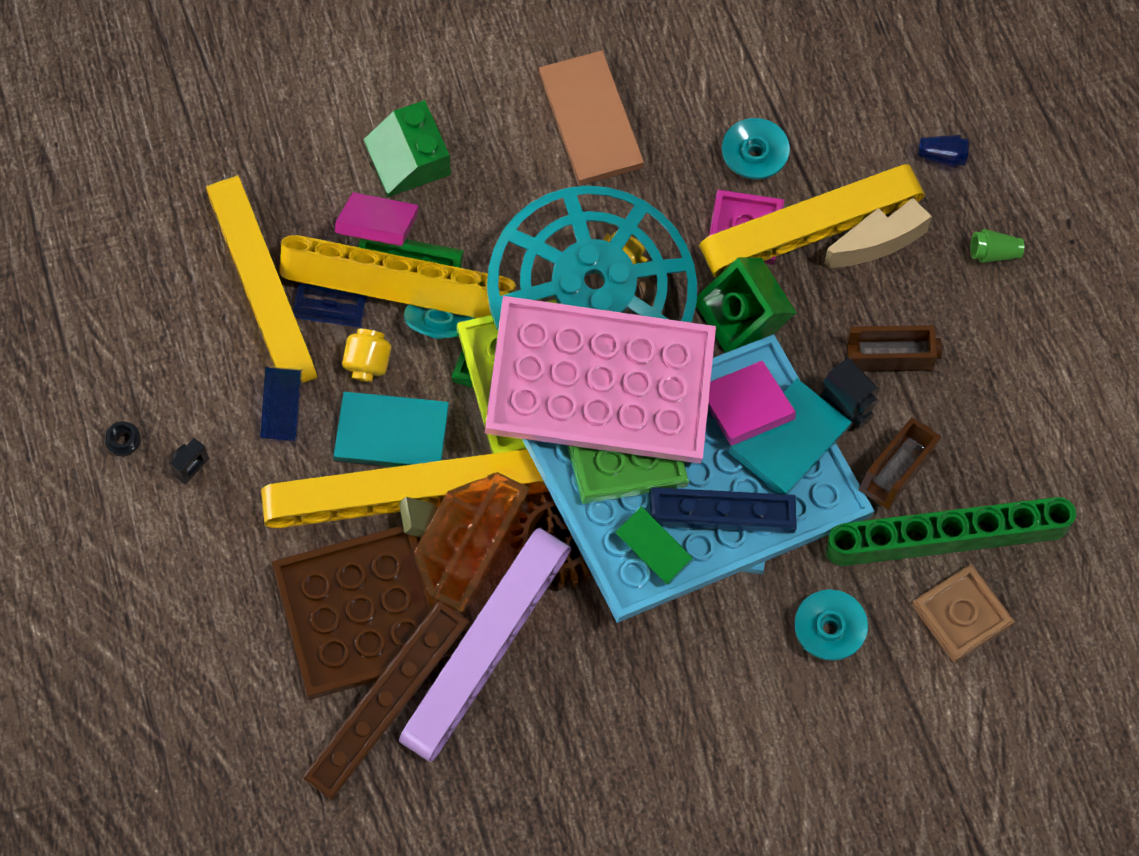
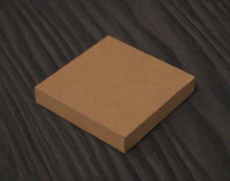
(963, 613)

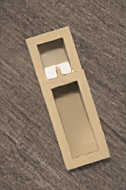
(879, 235)

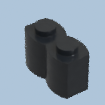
(850, 393)

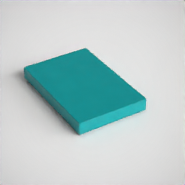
(390, 430)
(792, 449)

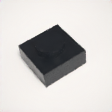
(188, 460)

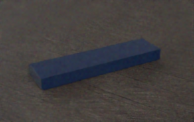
(723, 510)

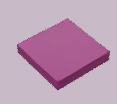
(737, 208)
(376, 219)
(748, 403)

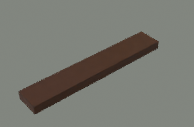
(385, 700)

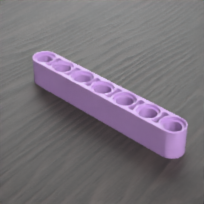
(484, 644)

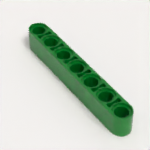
(964, 521)

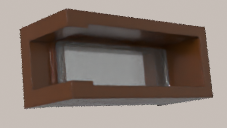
(894, 347)
(899, 463)

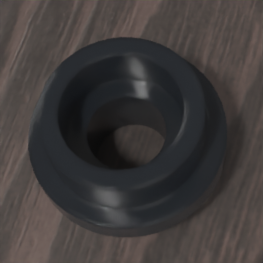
(118, 430)

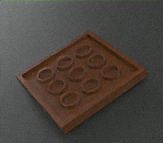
(352, 608)

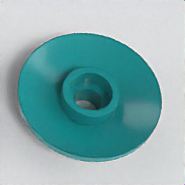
(755, 136)
(433, 322)
(835, 609)

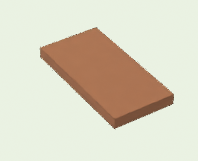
(591, 118)

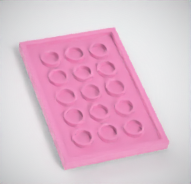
(601, 380)

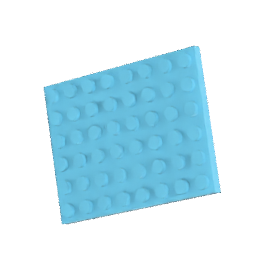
(629, 586)

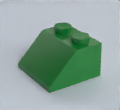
(408, 149)
(744, 304)

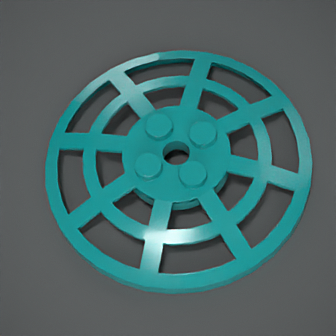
(593, 257)

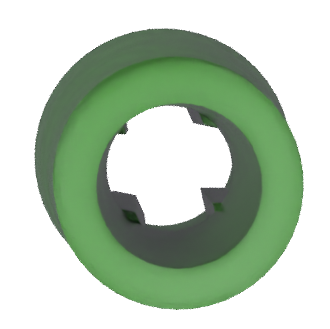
(995, 246)

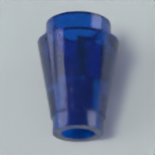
(947, 150)

